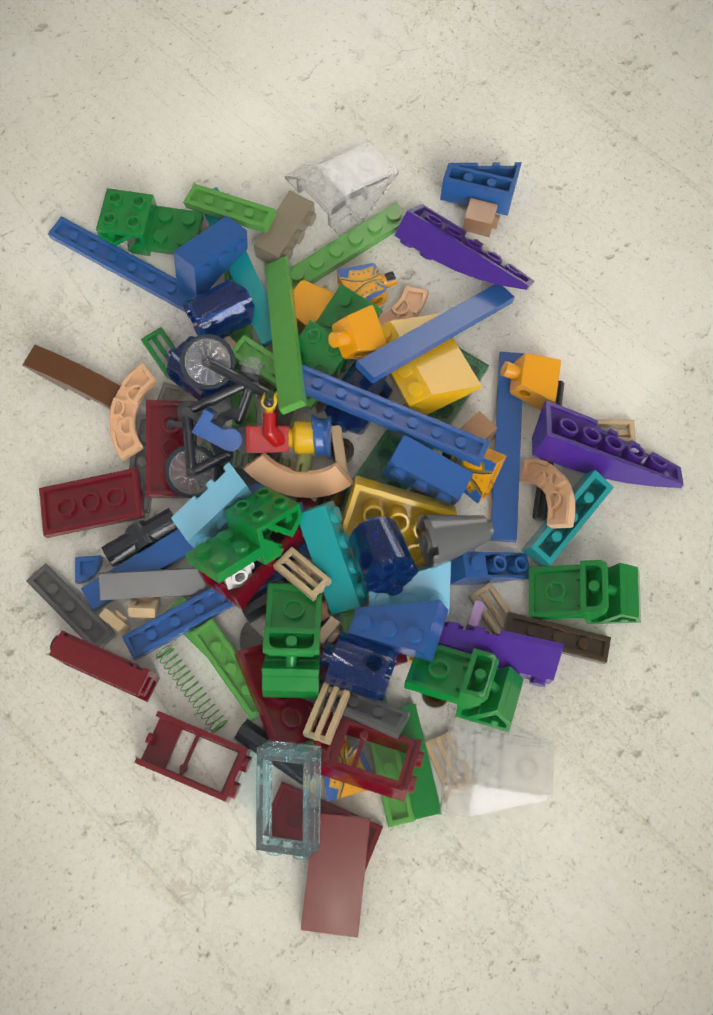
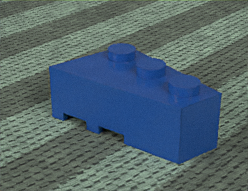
(209, 256)
(427, 471)
(405, 627)

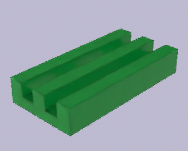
(153, 336)

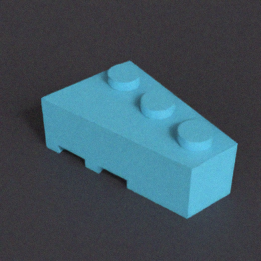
(205, 515)
(425, 586)

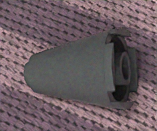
(451, 536)

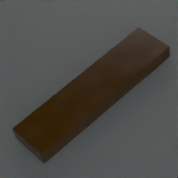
(576, 641)

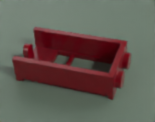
(242, 595)
(103, 665)
(163, 742)
(364, 779)

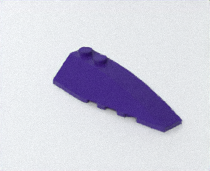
(447, 245)
(583, 446)
(527, 655)

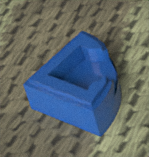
(87, 568)

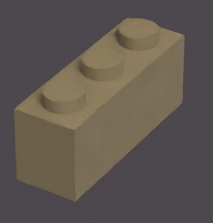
(287, 228)

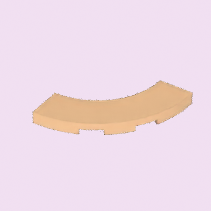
(408, 305)
(125, 408)
(298, 484)
(557, 490)

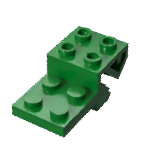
(145, 225)
(314, 342)
(248, 535)
(586, 592)
(291, 643)
(471, 682)

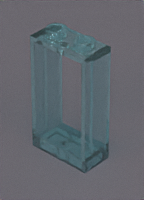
(311, 759)

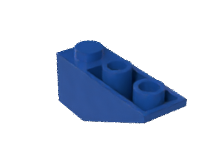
(483, 567)

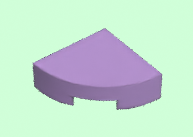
(475, 615)

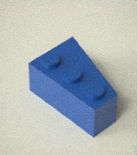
(485, 183)

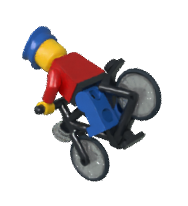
(209, 364)

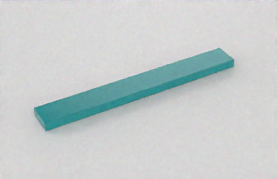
(246, 276)

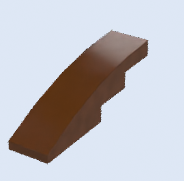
(71, 376)

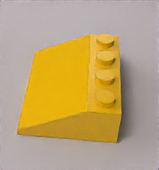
(433, 377)
(374, 499)

